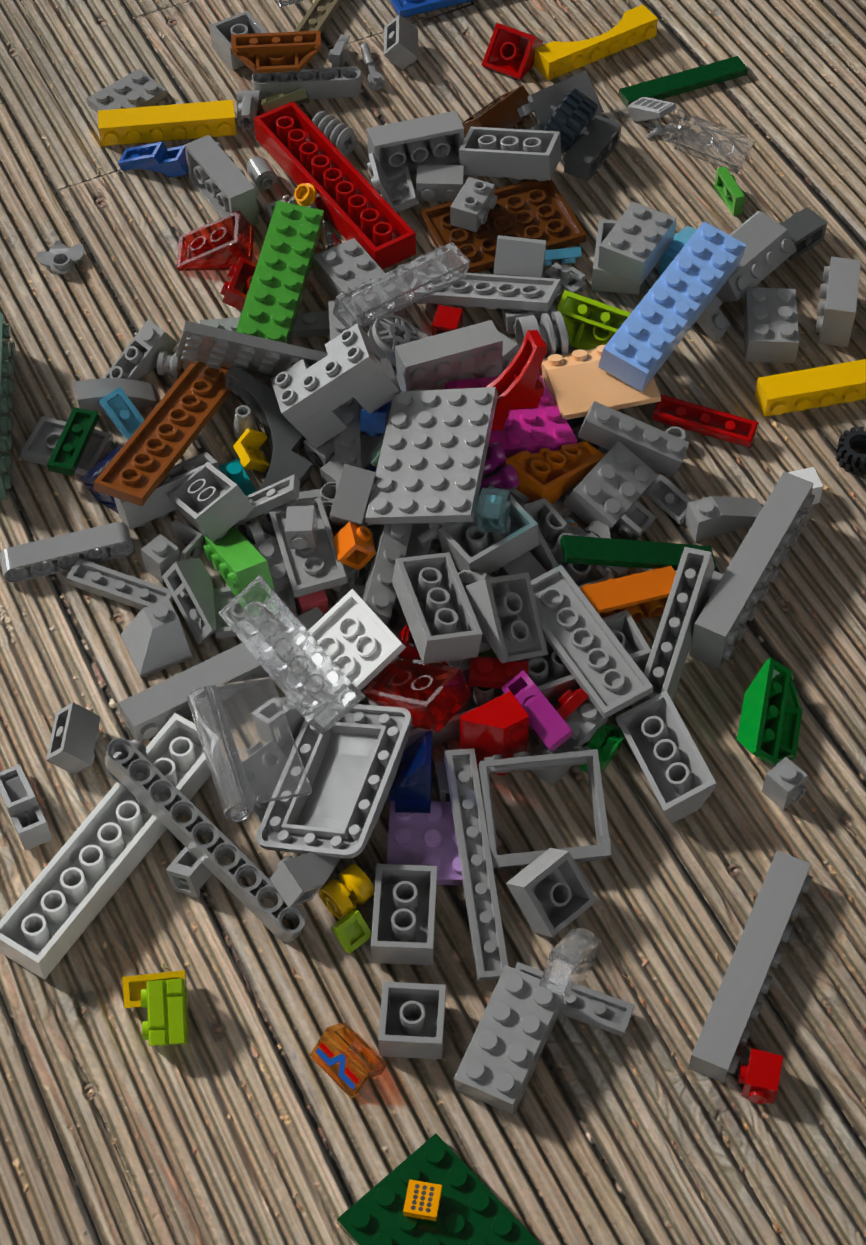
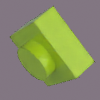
(351, 931)

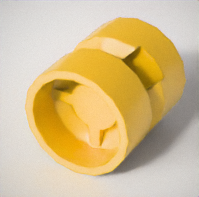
(350, 889)

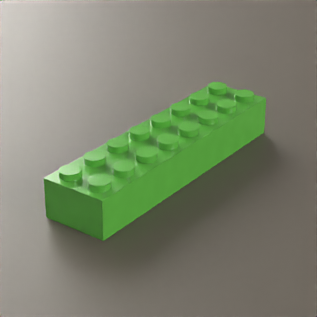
(281, 272)

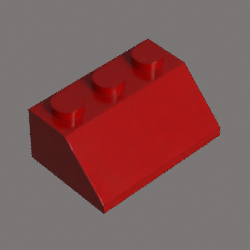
(495, 729)

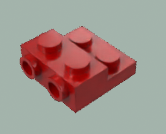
(241, 278)

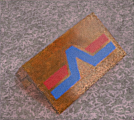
(347, 1058)

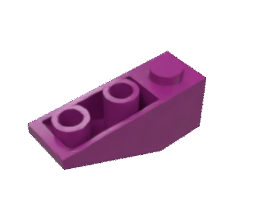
(541, 713)

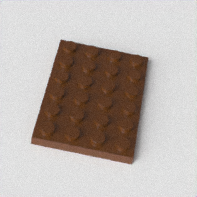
(522, 211)

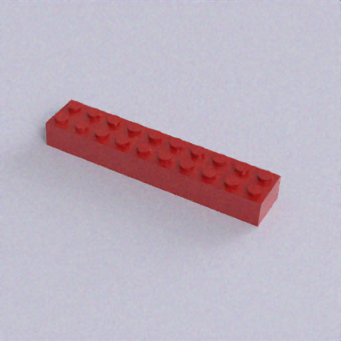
(341, 190)

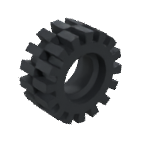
(847, 456)

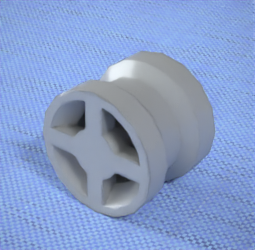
(169, 364)

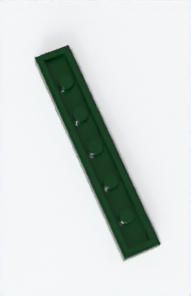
(685, 80)
(624, 552)

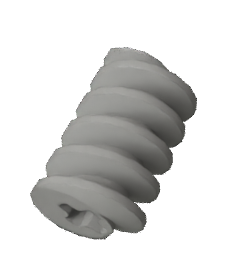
(337, 132)

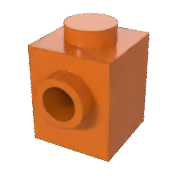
(354, 545)

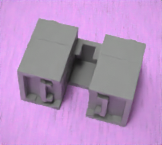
(312, 394)

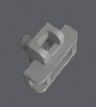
(566, 274)

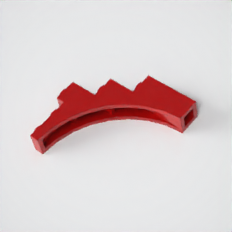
(519, 383)

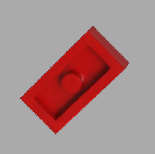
(492, 674)

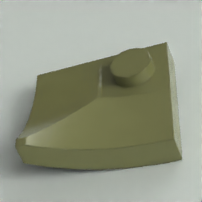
(277, 100)

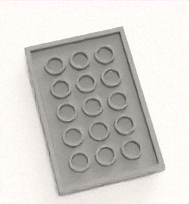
(247, 352)
(433, 456)

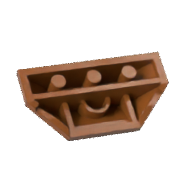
(276, 50)

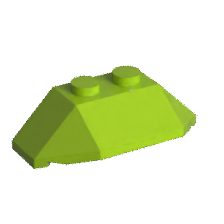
(589, 321)

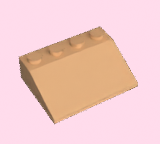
(578, 382)

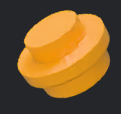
(305, 194)

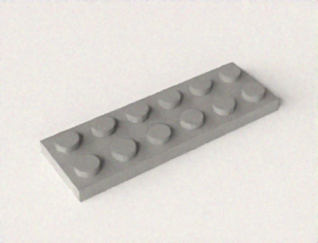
(499, 292)
(587, 644)

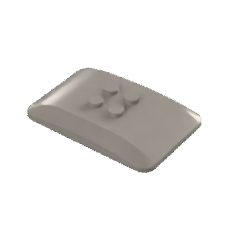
(349, 782)

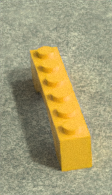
(563, 57)

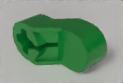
(608, 742)

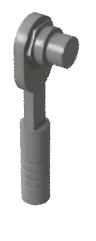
(374, 79)

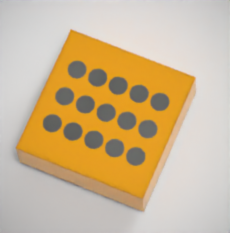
(422, 1200)

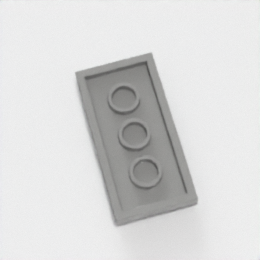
(310, 568)

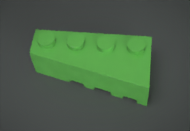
(236, 560)

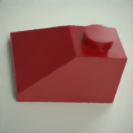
(511, 51)

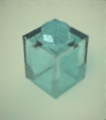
(493, 510)

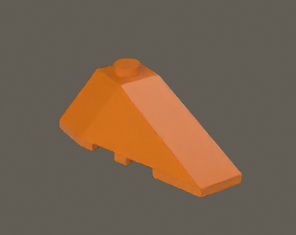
(553, 472)

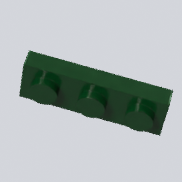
(73, 441)

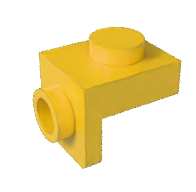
(249, 450)

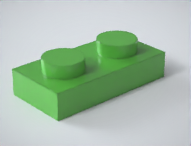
(729, 190)

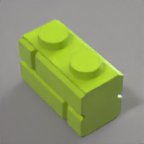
(166, 1012)

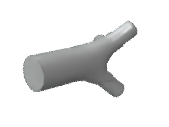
(658, 129)

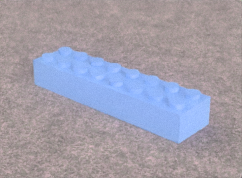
(671, 306)

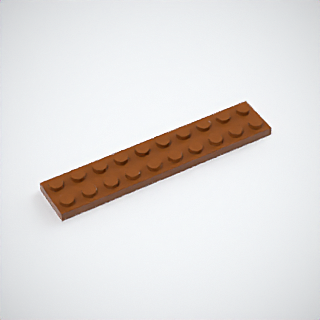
(164, 435)

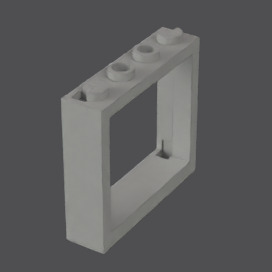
(524, 761)

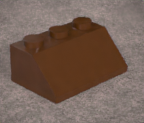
(500, 112)

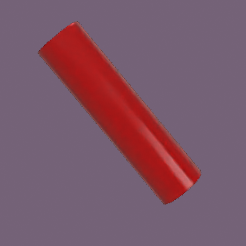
(705, 421)

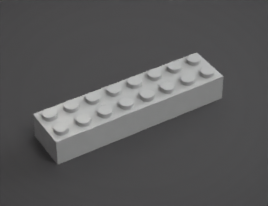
(751, 570)

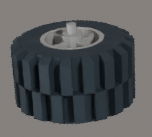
(571, 117)

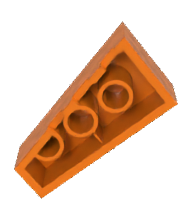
(638, 593)

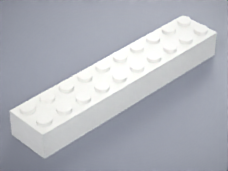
(98, 857)

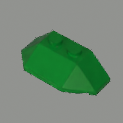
(771, 714)

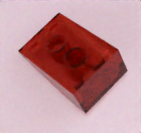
(216, 244)
(426, 690)

